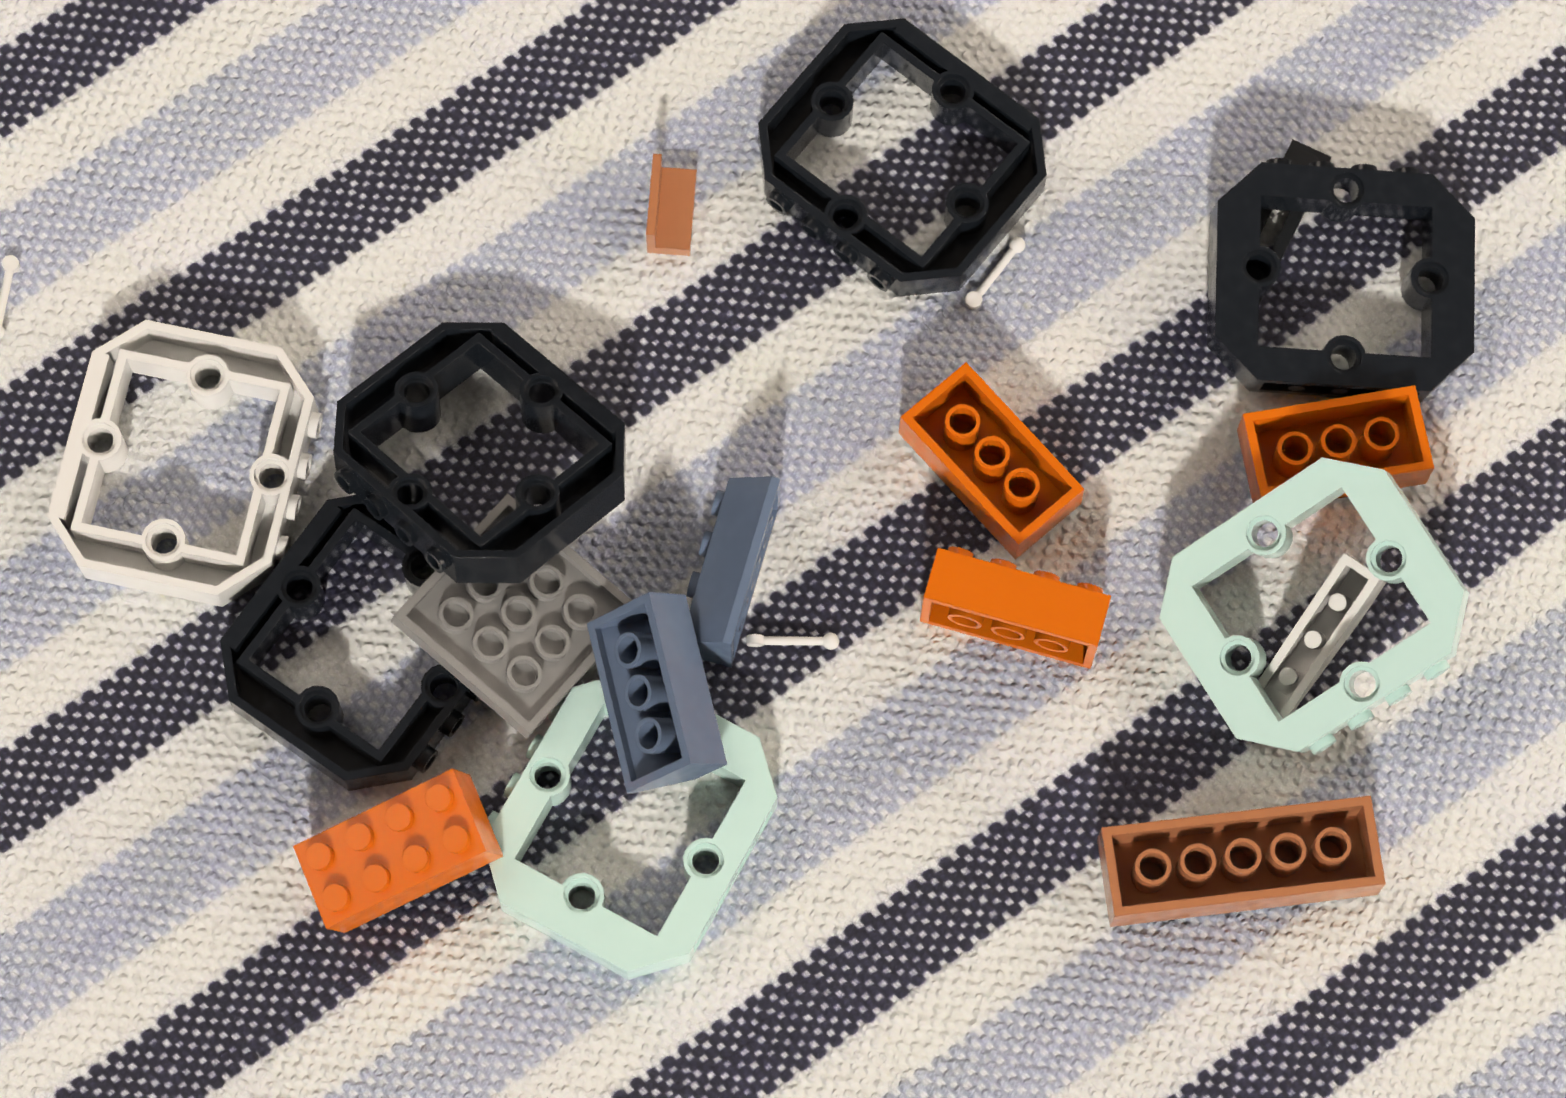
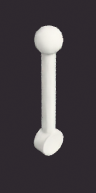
(11, 266)
(974, 298)
(829, 640)

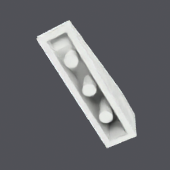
(1320, 633)

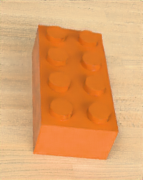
(1361, 429)
(990, 460)
(1015, 606)
(398, 851)

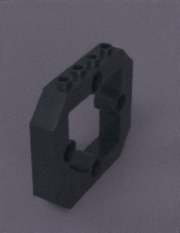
(935, 70)
(1399, 194)
(408, 397)
(284, 712)

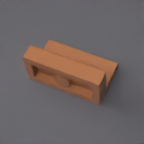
(670, 209)

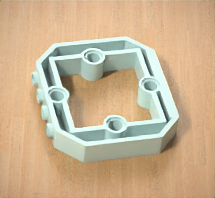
(1210, 647)
(596, 930)

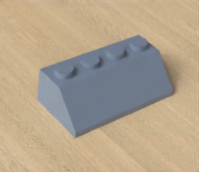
(731, 564)
(656, 692)

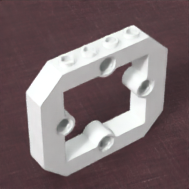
(186, 358)

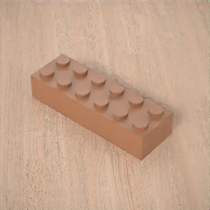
(1240, 861)

